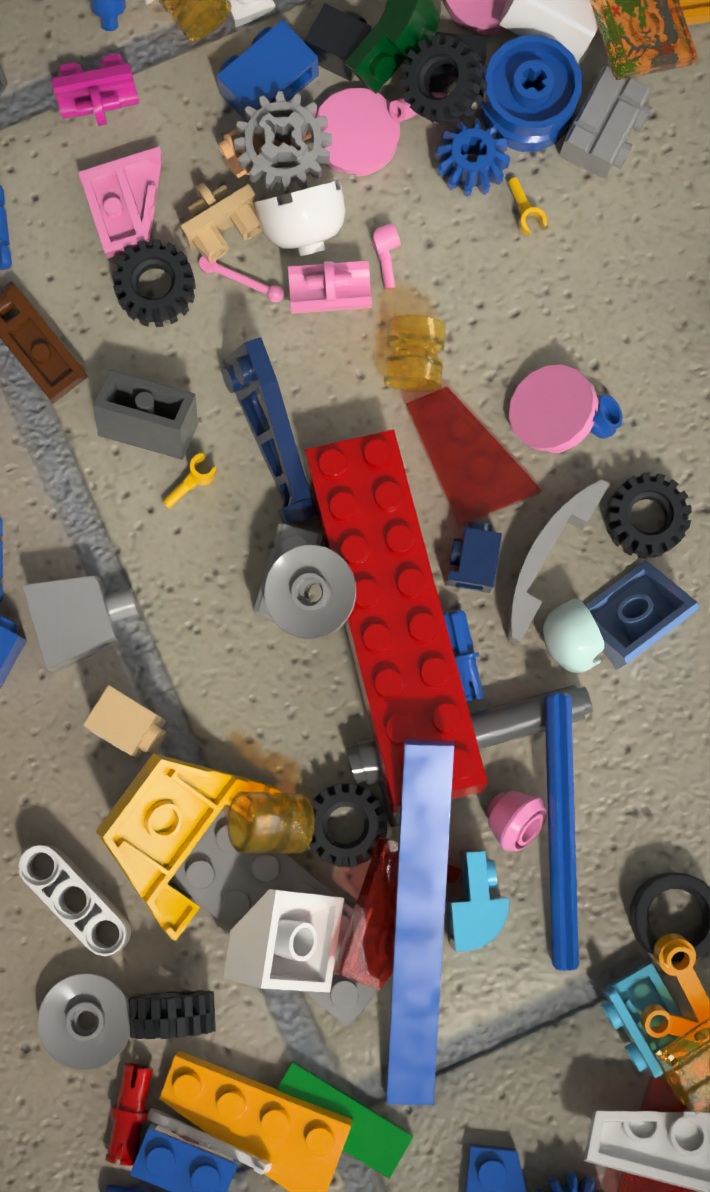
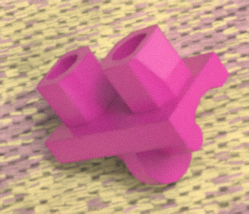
(95, 90)

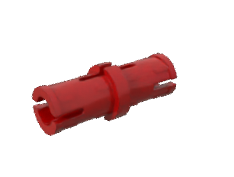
(129, 1114)

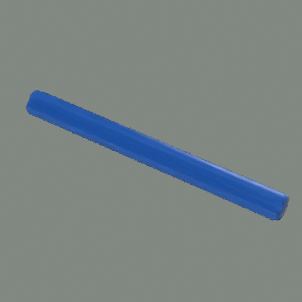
(561, 831)

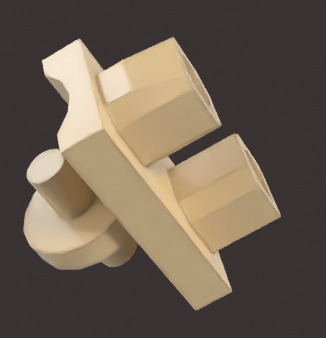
(216, 213)

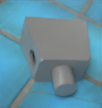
(75, 618)

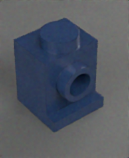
(475, 557)

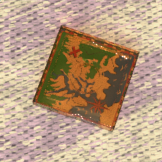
(644, 36)

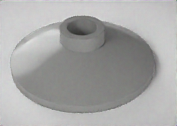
(289, 586)
(61, 1028)

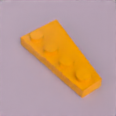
(258, 1119)

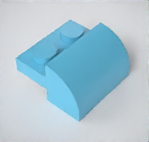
(477, 916)

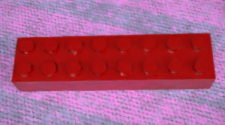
(397, 616)

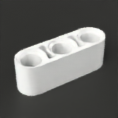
(53, 892)

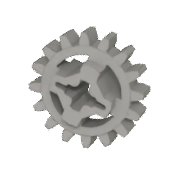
(291, 122)

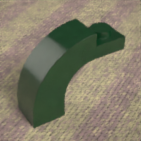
(395, 34)

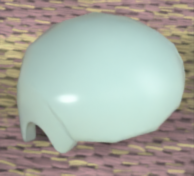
(573, 637)

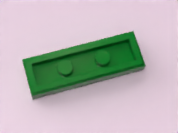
(371, 1137)

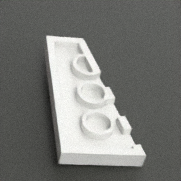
(653, 1145)

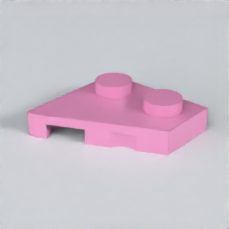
(124, 199)

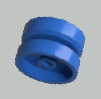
(531, 92)

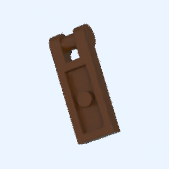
(38, 346)

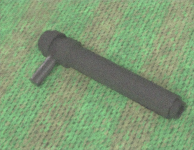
(490, 727)

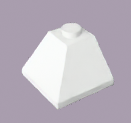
(286, 942)

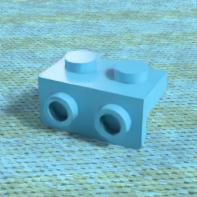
(624, 1006)

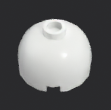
(303, 217)

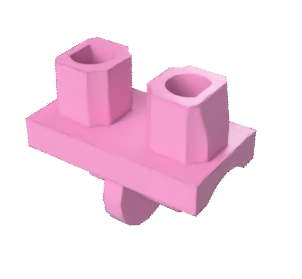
(329, 287)

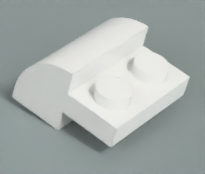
(561, 20)

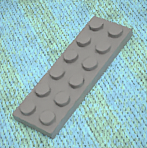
(234, 881)

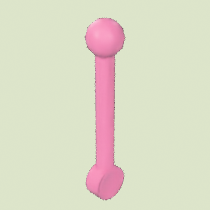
(274, 293)

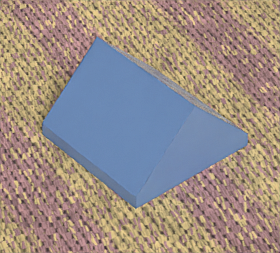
(639, 612)

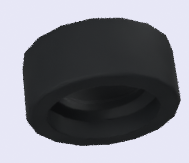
(650, 890)

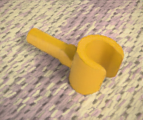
(525, 208)
(190, 481)

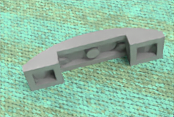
(575, 512)

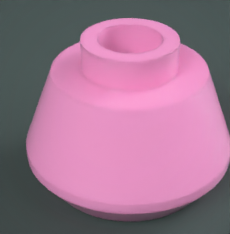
(516, 819)

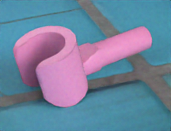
(383, 240)

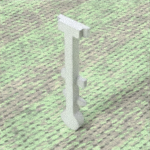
(164, 1119)

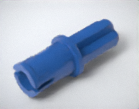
(464, 654)

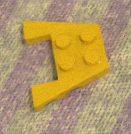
(160, 825)

